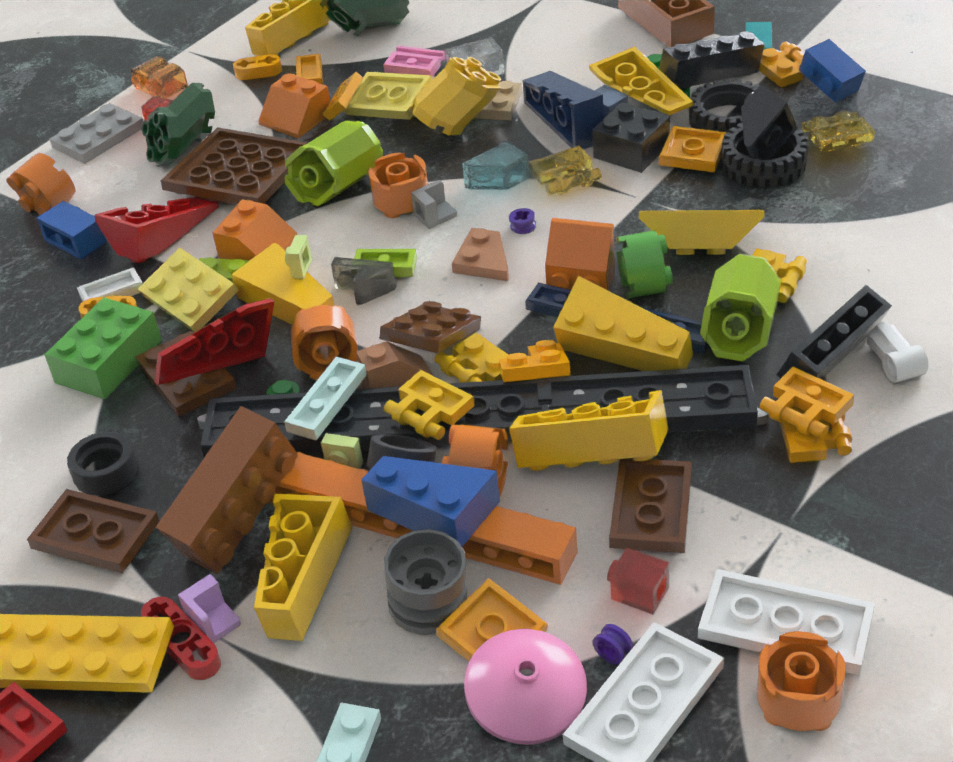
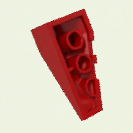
(152, 228)

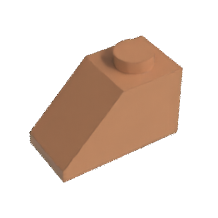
(389, 365)

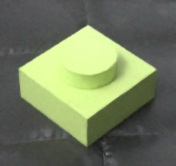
(298, 256)
(342, 450)

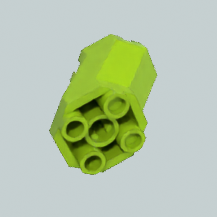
(332, 162)
(740, 307)

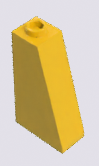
(270, 277)

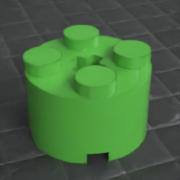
(642, 264)

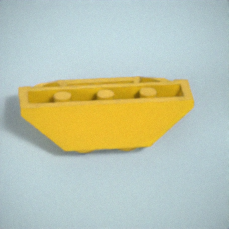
(702, 228)

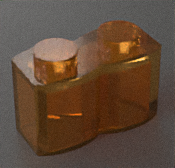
(159, 77)

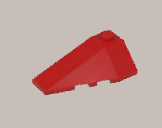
(223, 343)

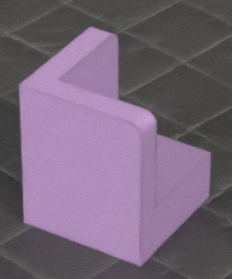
(207, 608)

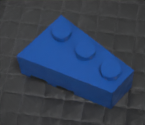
(431, 495)

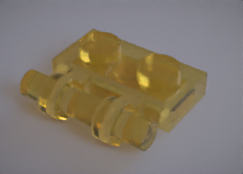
(838, 130)
(556, 167)

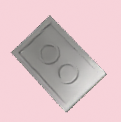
(96, 133)

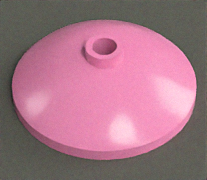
(522, 706)

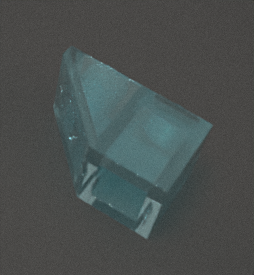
(496, 168)

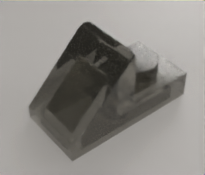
(366, 277)

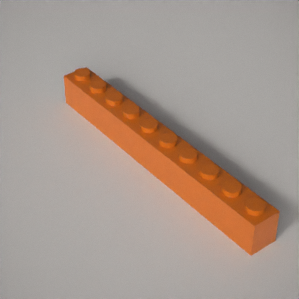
(503, 539)

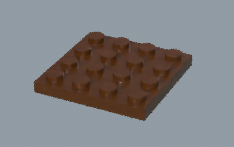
(233, 167)

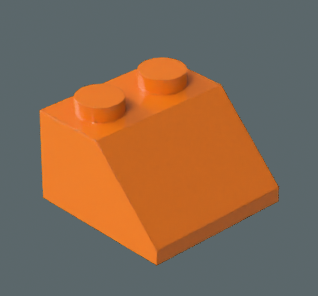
(294, 105)
(251, 230)
(580, 250)

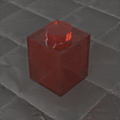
(639, 580)

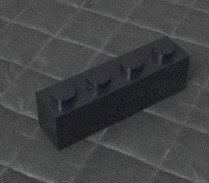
(712, 59)
(838, 334)

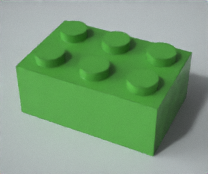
(103, 347)

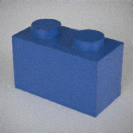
(832, 70)
(71, 230)

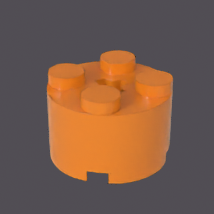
(394, 180)
(41, 184)
(320, 336)
(478, 448)
(800, 682)

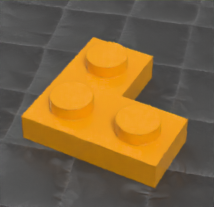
(543, 361)

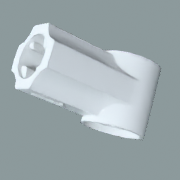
(898, 358)

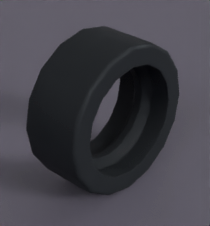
(400, 447)
(105, 480)

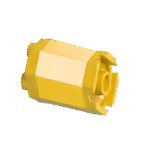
(455, 95)

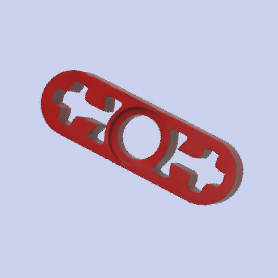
(183, 651)

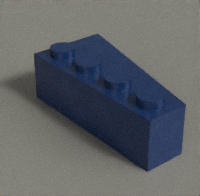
(565, 107)

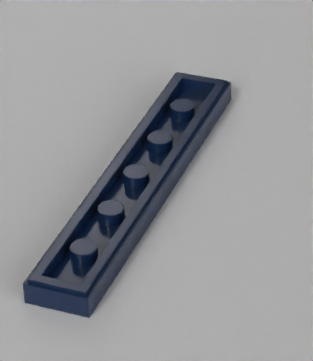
(551, 299)

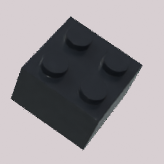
(630, 137)

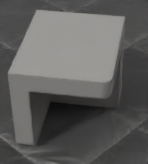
(430, 205)

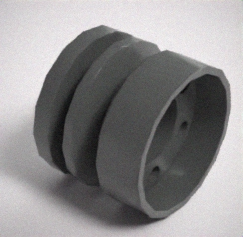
(424, 579)

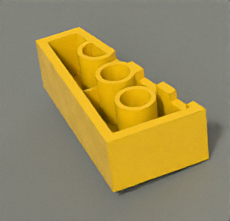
(285, 25)
(619, 332)
(590, 433)
(299, 561)

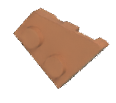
(482, 255)

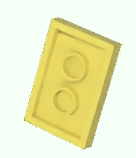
(386, 95)
(188, 290)

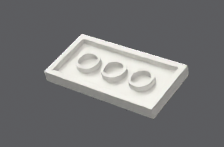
(756, 611)
(644, 699)

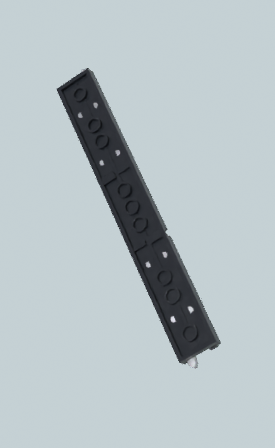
(691, 397)

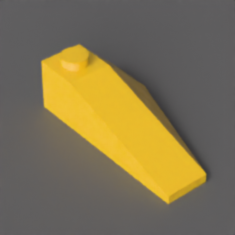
(642, 80)

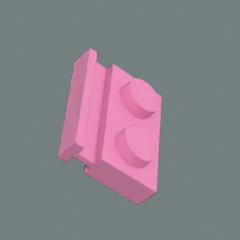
(414, 61)

